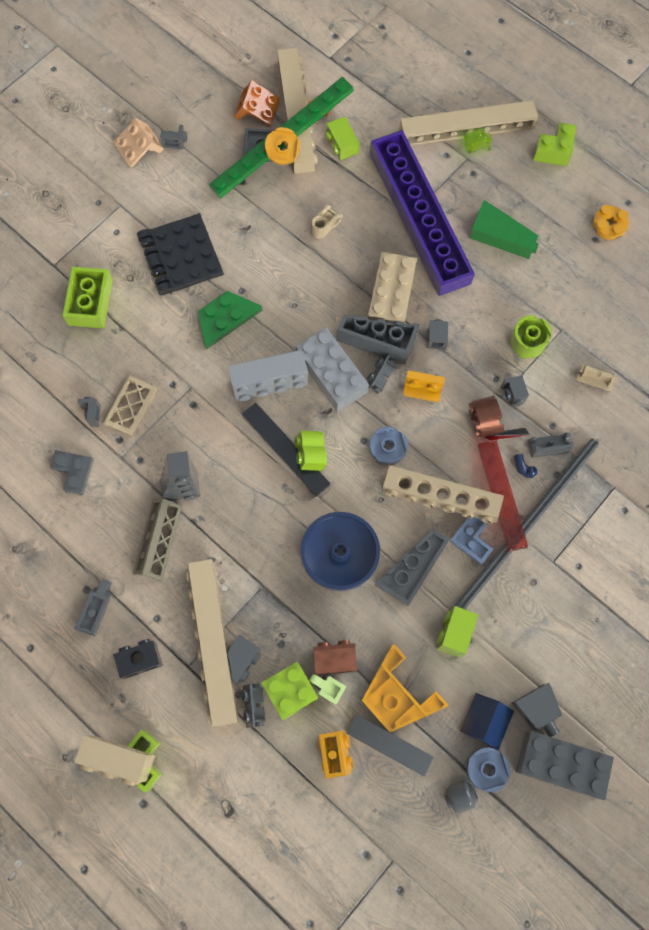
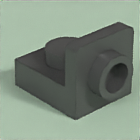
(174, 139)
(92, 410)

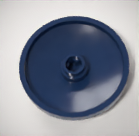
(340, 551)

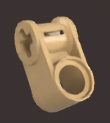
(327, 220)

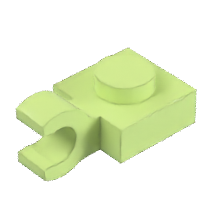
(330, 689)

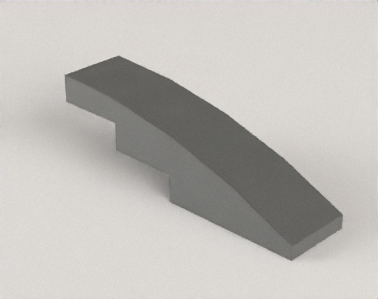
(390, 745)

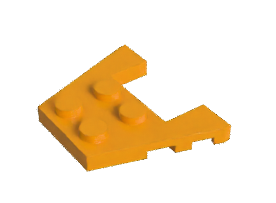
(392, 702)

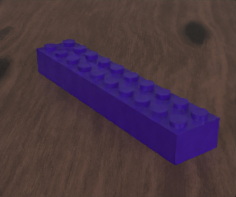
(421, 213)

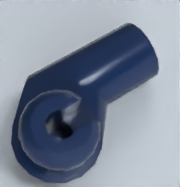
(522, 468)

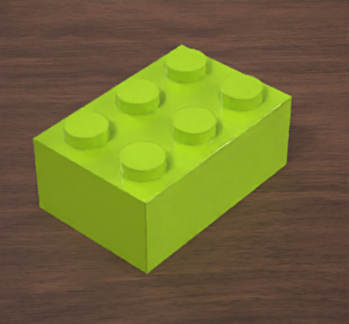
(87, 297)

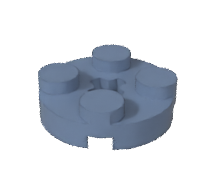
(394, 437)
(498, 776)

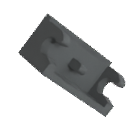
(550, 445)

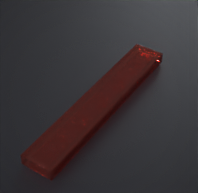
(499, 484)

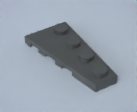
(410, 572)

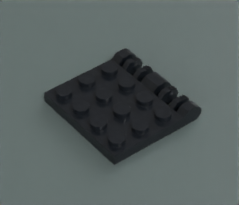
(180, 252)

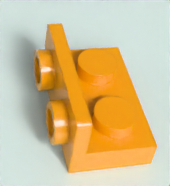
(423, 386)

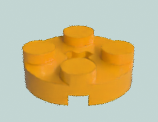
(291, 141)
(612, 213)

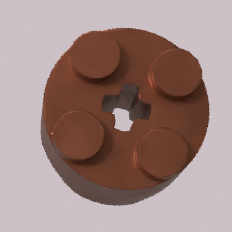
(486, 416)

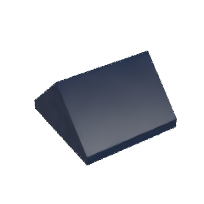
(487, 720)

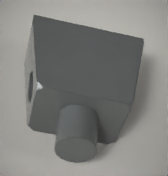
(540, 709)

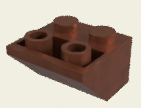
(335, 658)

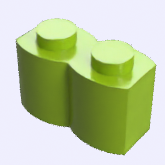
(311, 450)

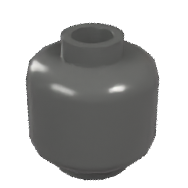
(461, 797)

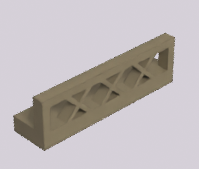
(151, 539)

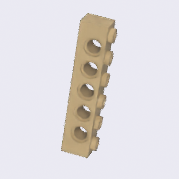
(397, 476)

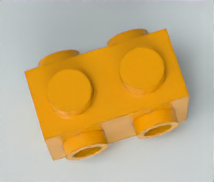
(335, 754)

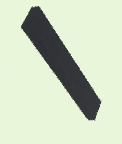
(284, 448)

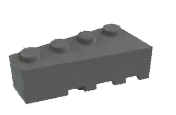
(378, 336)
(179, 478)

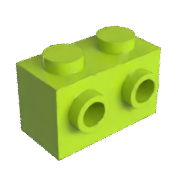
(342, 138)

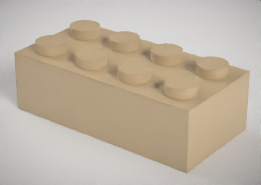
(392, 287)

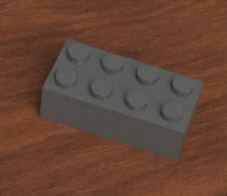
(565, 765)

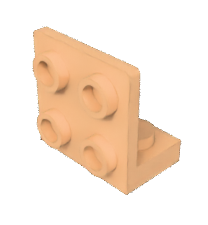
(136, 141)

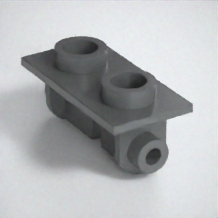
(383, 367)
(253, 715)

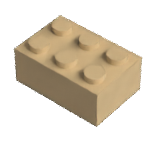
(114, 760)

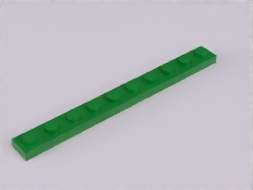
(298, 124)

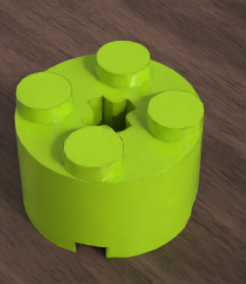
(530, 336)

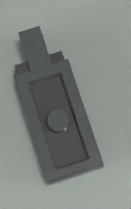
(94, 608)

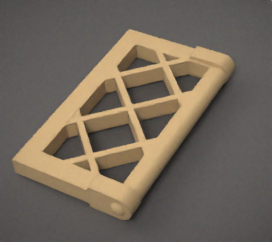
(137, 418)

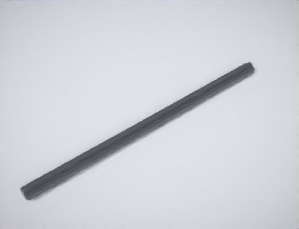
(528, 523)

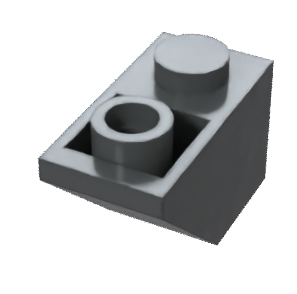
(241, 656)

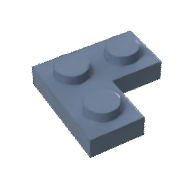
(468, 541)

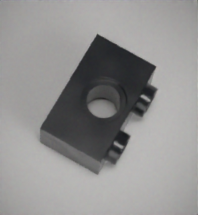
(150, 659)

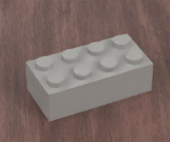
(333, 369)
(269, 375)

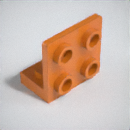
(258, 103)

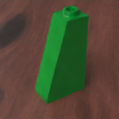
(503, 232)

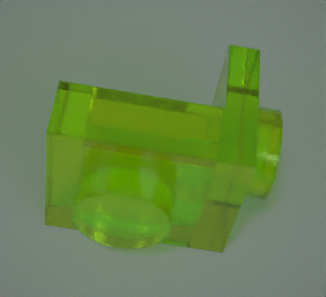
(478, 140)

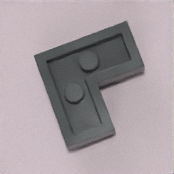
(76, 466)

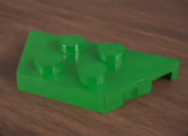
(225, 316)

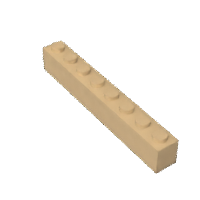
(294, 100)
(463, 122)
(213, 644)

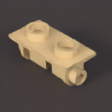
(596, 377)

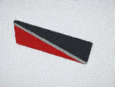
(508, 434)

